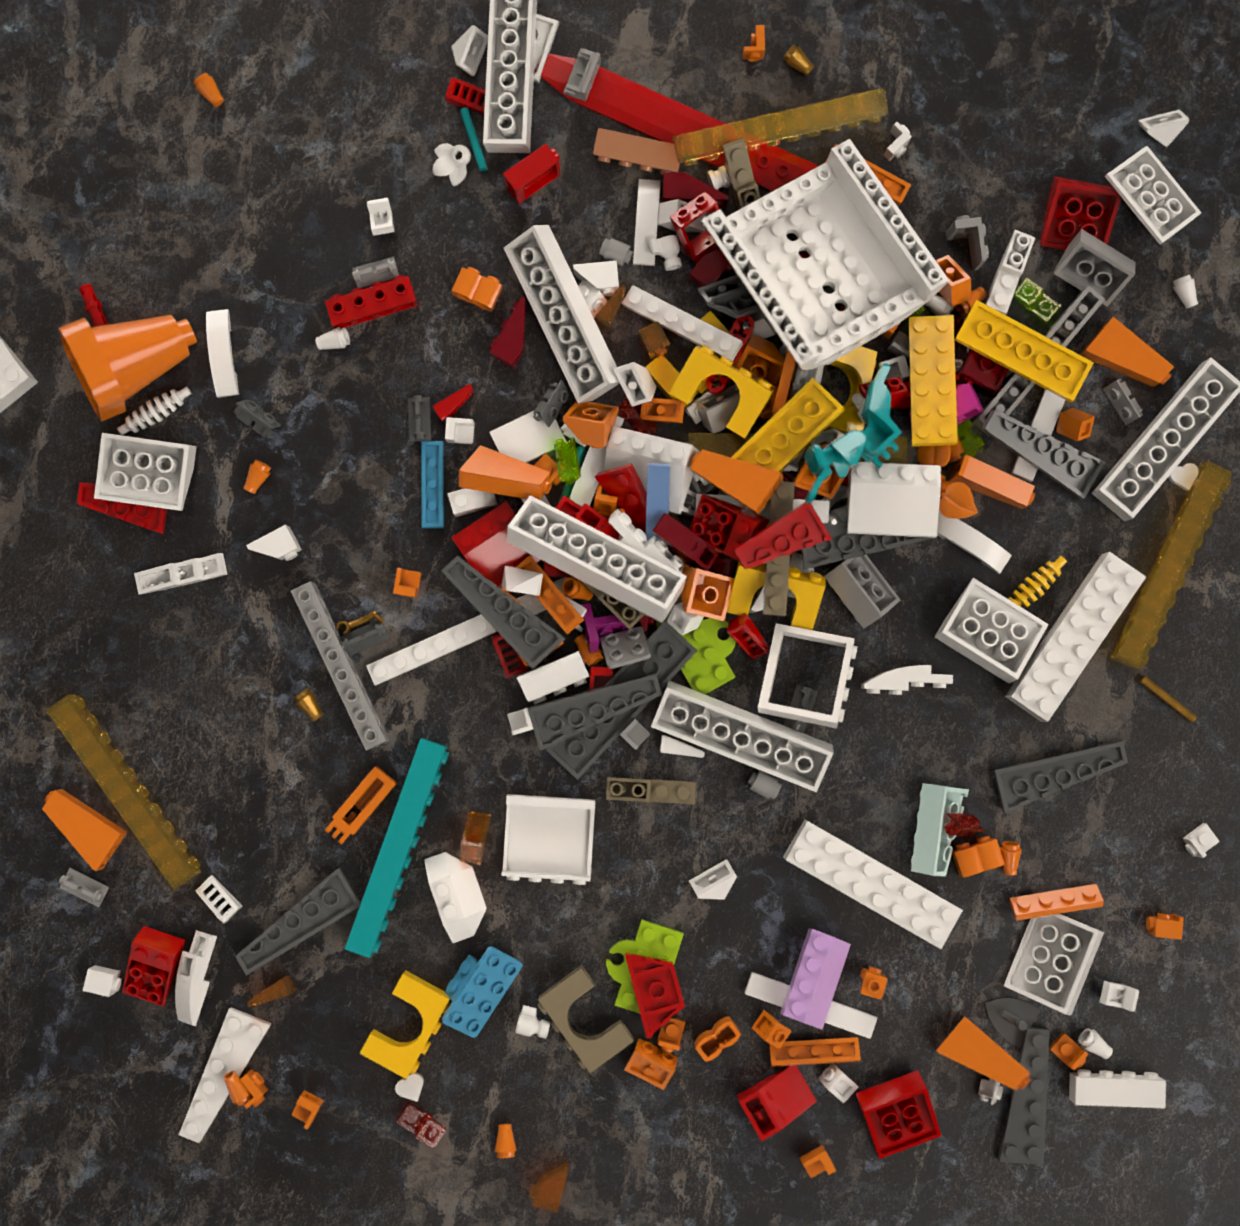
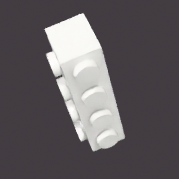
(1117, 1089)

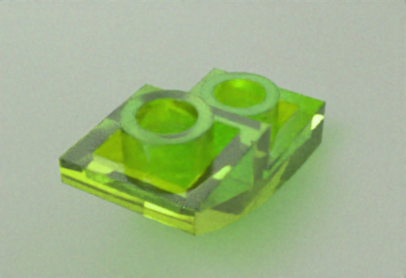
(1036, 302)

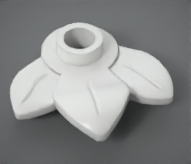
(448, 163)

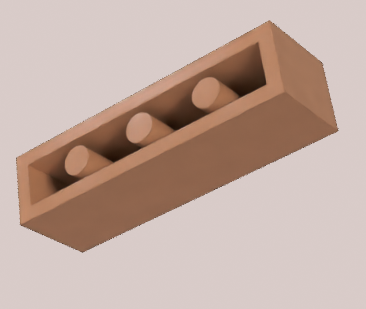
(635, 150)

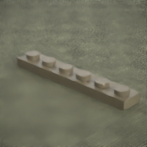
(778, 569)

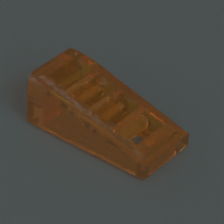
(609, 311)
(279, 989)

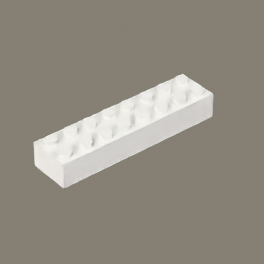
(510, 76)
(562, 313)
(1167, 439)
(596, 558)
(1075, 636)
(742, 736)
(872, 884)

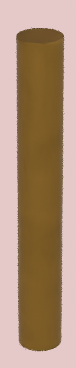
(1172, 702)

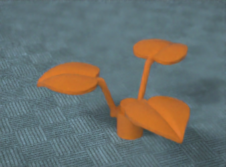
(957, 497)

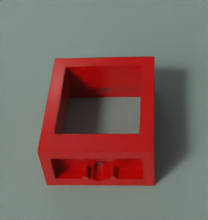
(532, 173)
(686, 215)

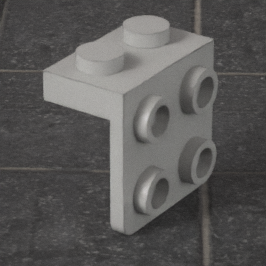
(975, 231)
(625, 647)

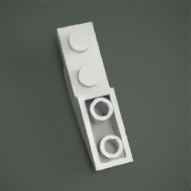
(1009, 271)
(637, 540)
(898, 680)
(190, 981)

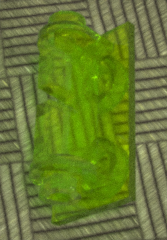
(971, 442)
(568, 468)

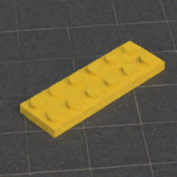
(1024, 351)
(932, 380)
(791, 428)

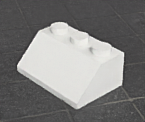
(553, 678)

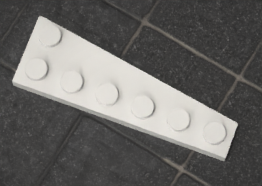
(231, 1052)

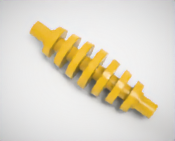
(1053, 568)

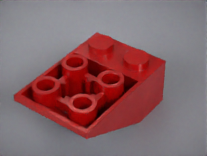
(725, 524)
(152, 965)
(776, 1101)

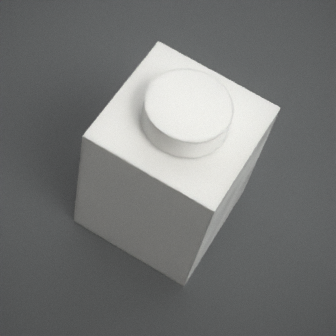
(102, 981)

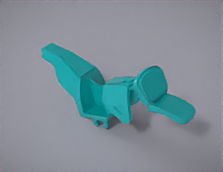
(866, 443)

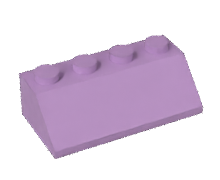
(815, 978)

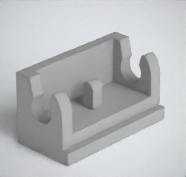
(583, 74)

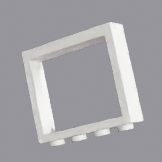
(800, 714)

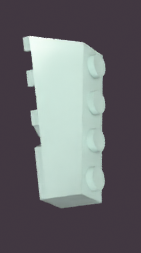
(932, 843)

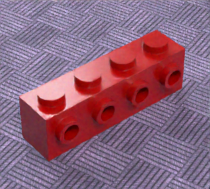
(372, 302)

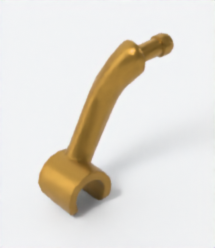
(360, 621)

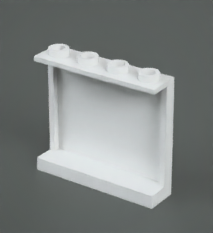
(548, 838)

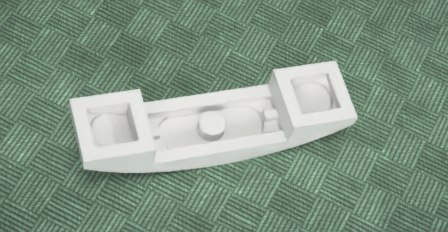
(646, 221)
(220, 353)
(973, 542)

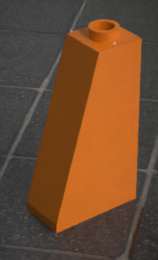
(1127, 354)
(503, 475)
(741, 480)
(992, 482)
(84, 828)
(980, 1053)

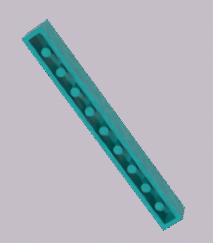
(396, 848)

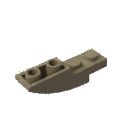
(740, 173)
(626, 614)
(651, 790)

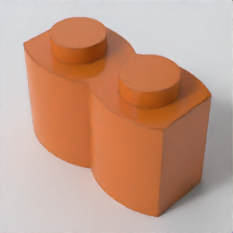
(477, 289)
(977, 857)
(711, 1042)

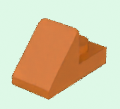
(663, 411)

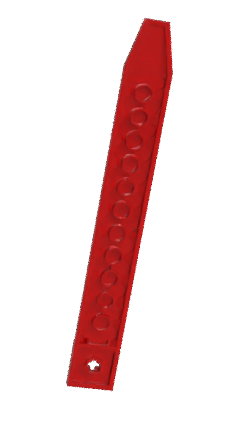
(664, 118)

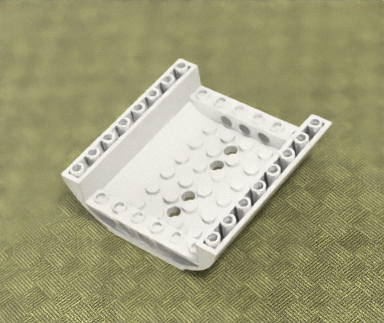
(854, 245)

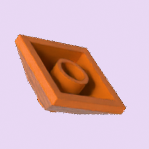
(762, 360)
(591, 422)
(827, 488)
(706, 593)

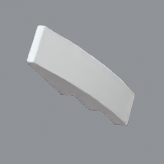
(180, 573)

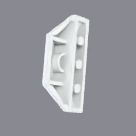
(455, 895)

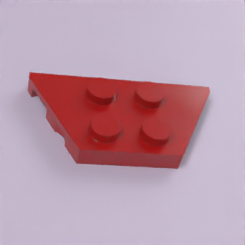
(655, 990)

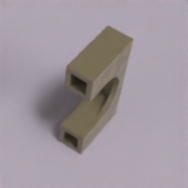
(591, 1050)

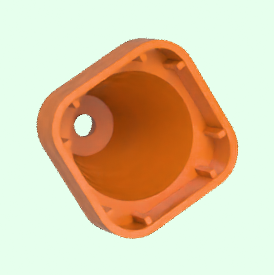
(123, 357)

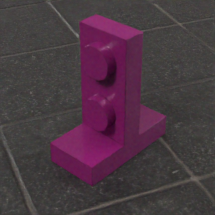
(599, 626)

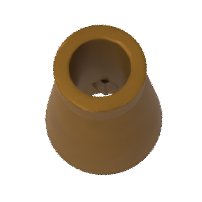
(798, 60)
(308, 704)

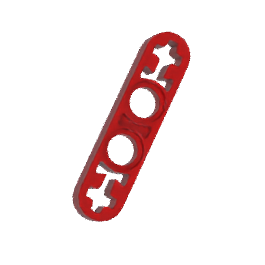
(746, 333)

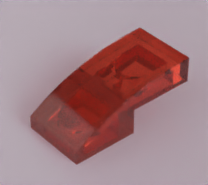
(421, 1124)

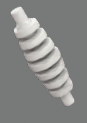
(154, 410)

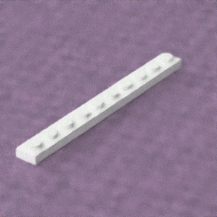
(443, 643)

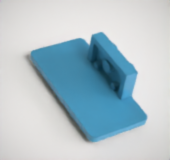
(479, 989)

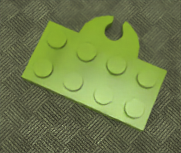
(708, 666)
(650, 941)

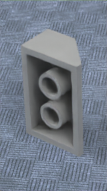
(1095, 264)
(862, 589)

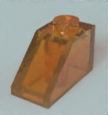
(653, 340)
(474, 838)
(549, 1188)

